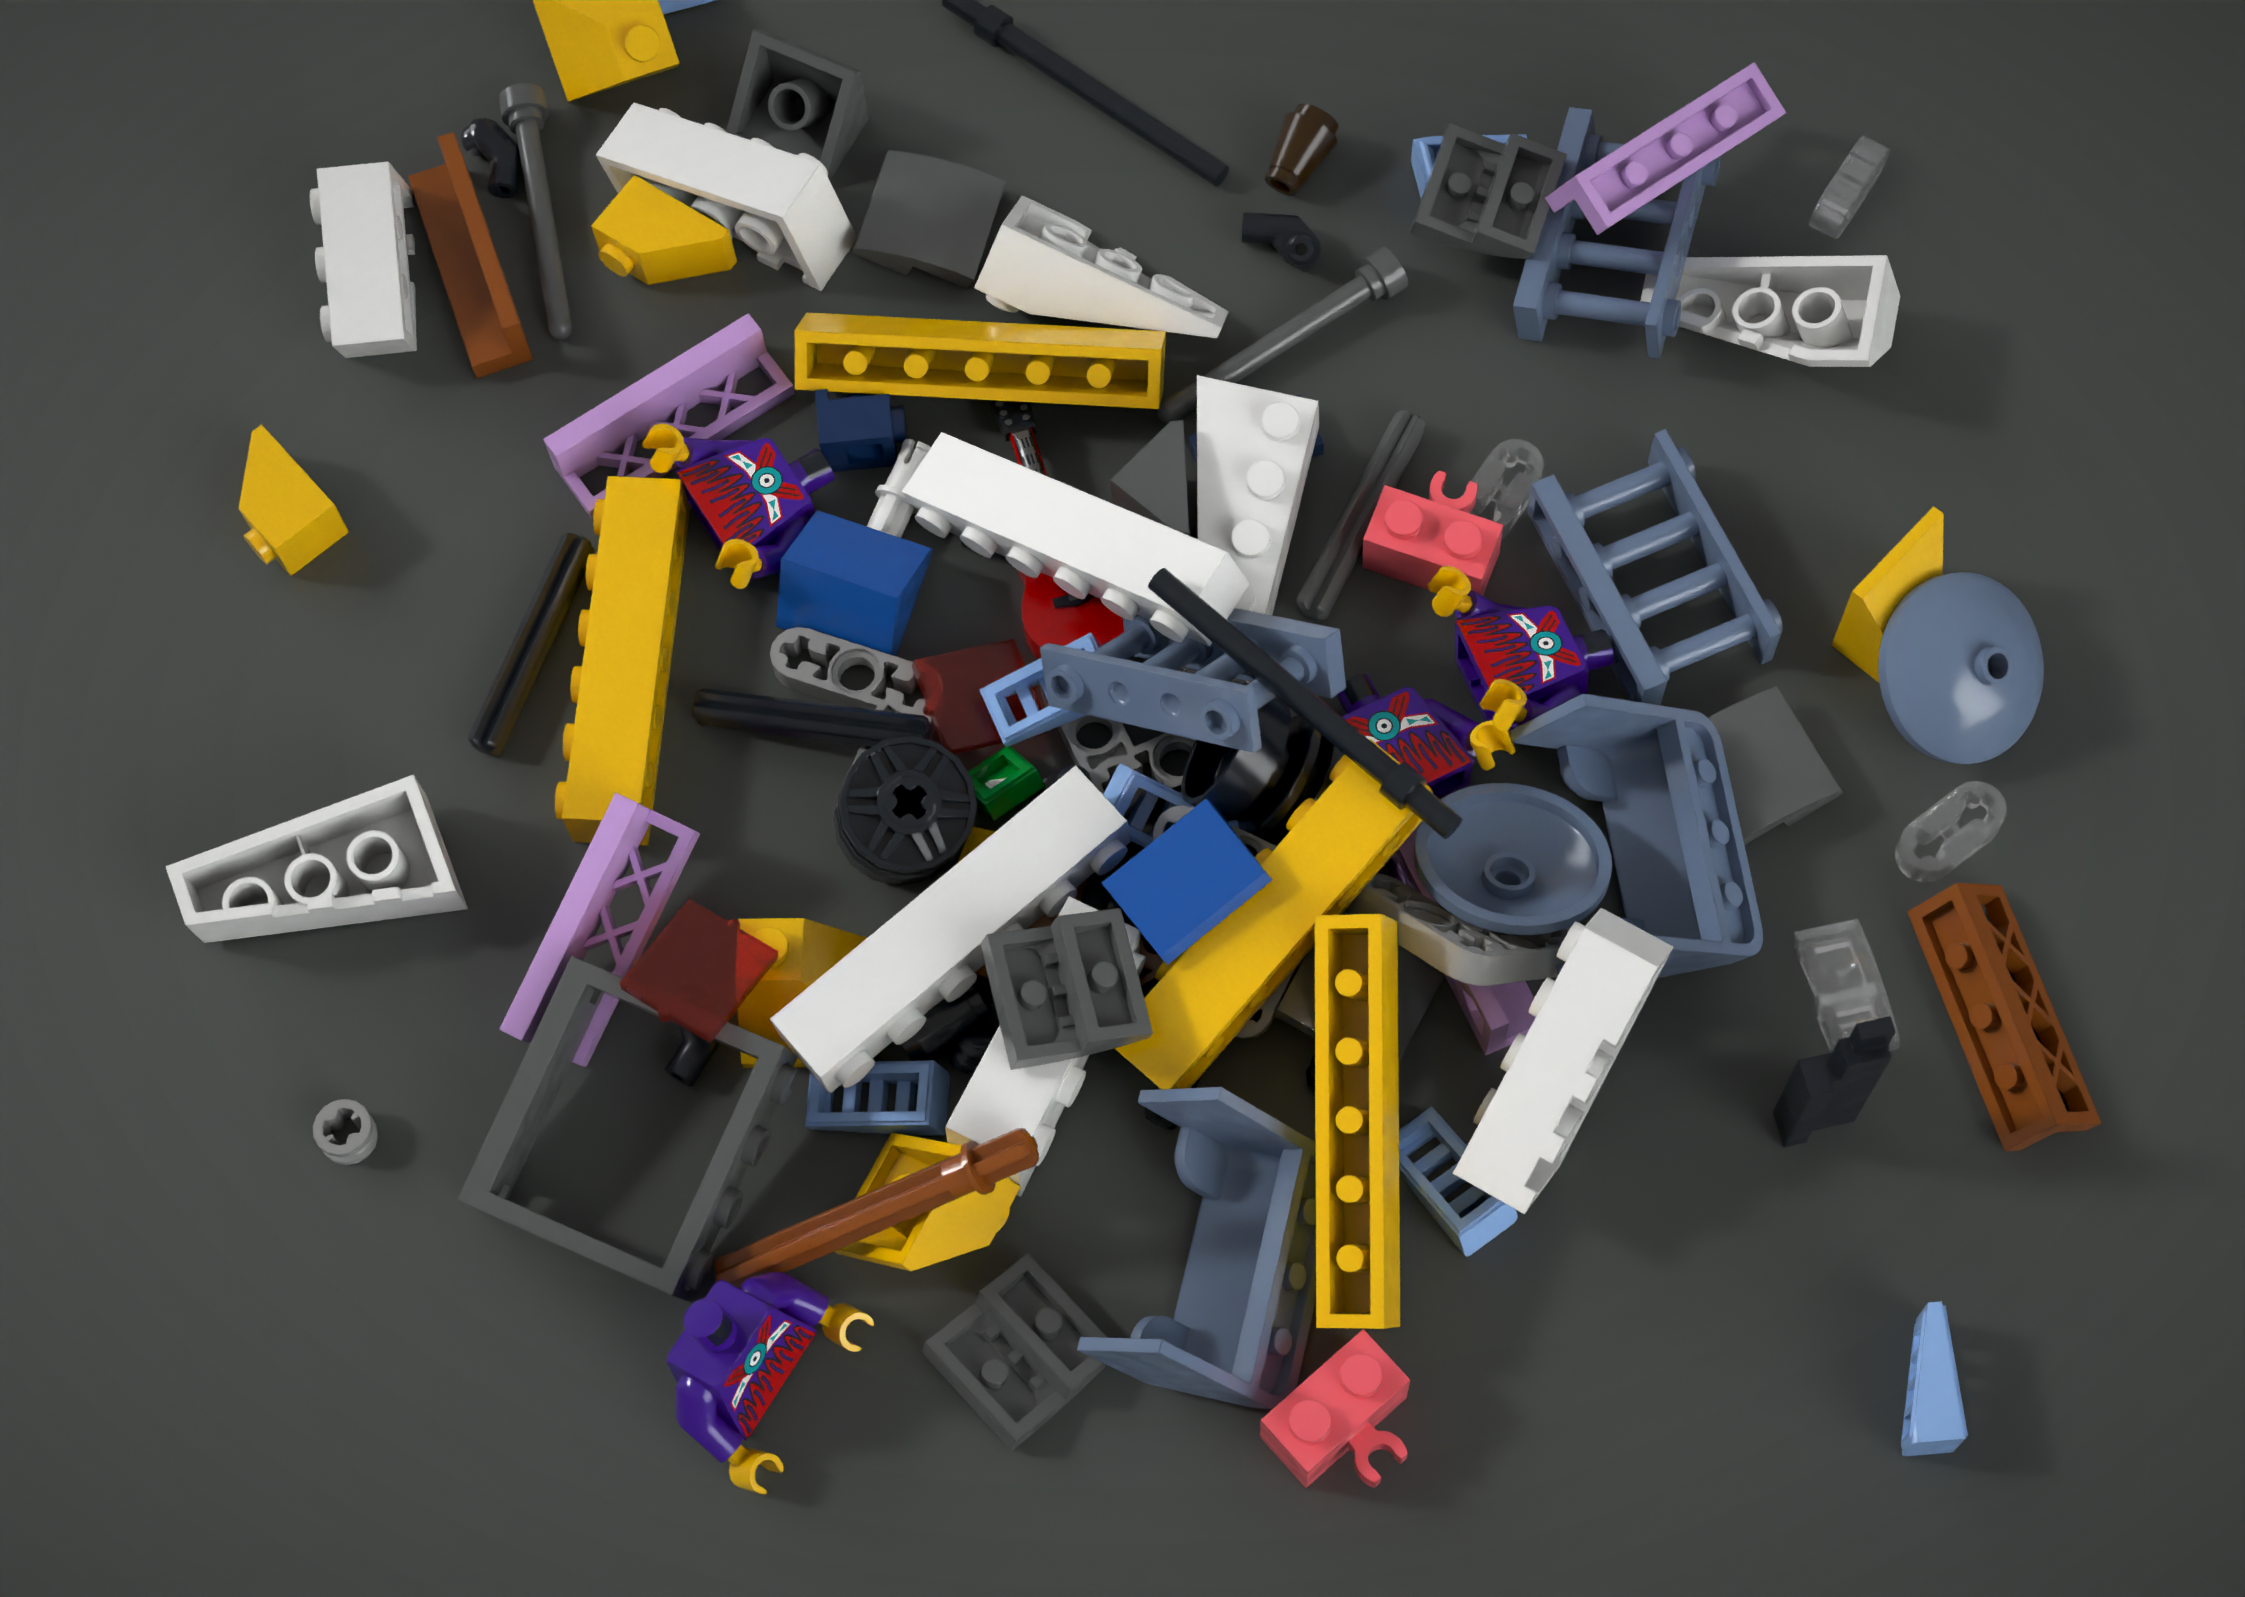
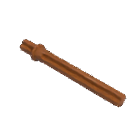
(971, 1170)

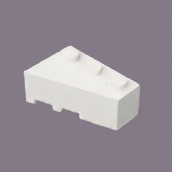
(365, 259)

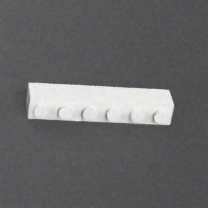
(1067, 535)
(935, 940)

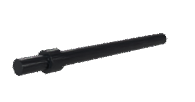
(998, 29)
(1398, 783)

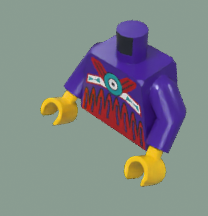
(743, 495)
(1516, 656)
(1423, 733)
(739, 1355)

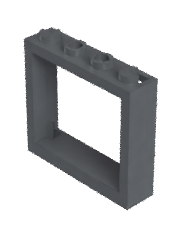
(535, 1091)

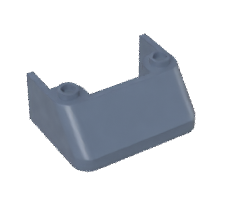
(1666, 821)
(1249, 1262)

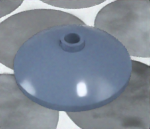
(1938, 671)
(1515, 860)

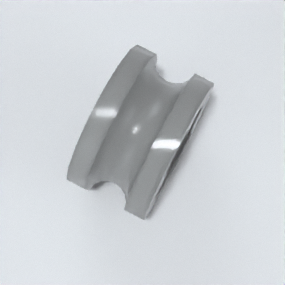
(358, 1144)

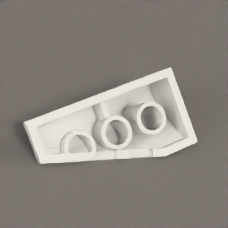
(1053, 271)
(1792, 306)

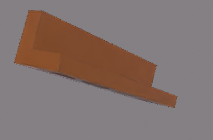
(469, 263)
(1997, 1015)

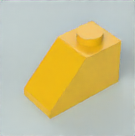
(659, 237)
(285, 507)

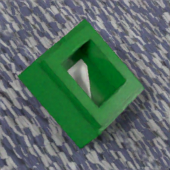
(1004, 782)

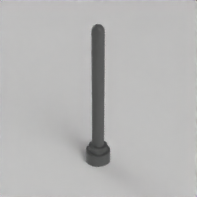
(524, 111)
(1377, 277)

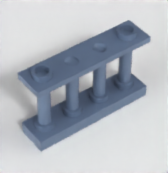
(1541, 296)
(1589, 568)
(1183, 703)

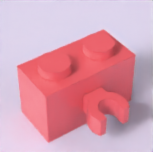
(1418, 536)
(1338, 1413)

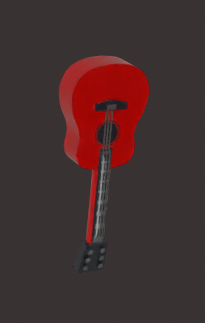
(1047, 609)

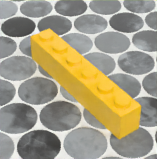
(980, 360)
(626, 651)
(1240, 962)
(1357, 1122)

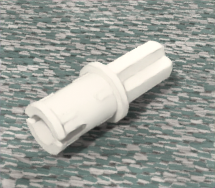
(893, 508)

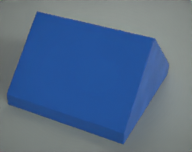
(850, 582)
(1187, 881)

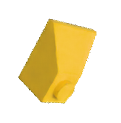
(605, 42)
(1877, 595)
(804, 954)
(941, 1232)

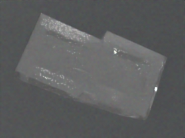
(1842, 979)

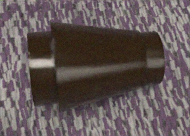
(1300, 148)

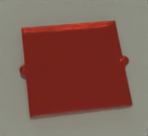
(953, 694)
(699, 970)

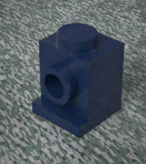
(859, 430)

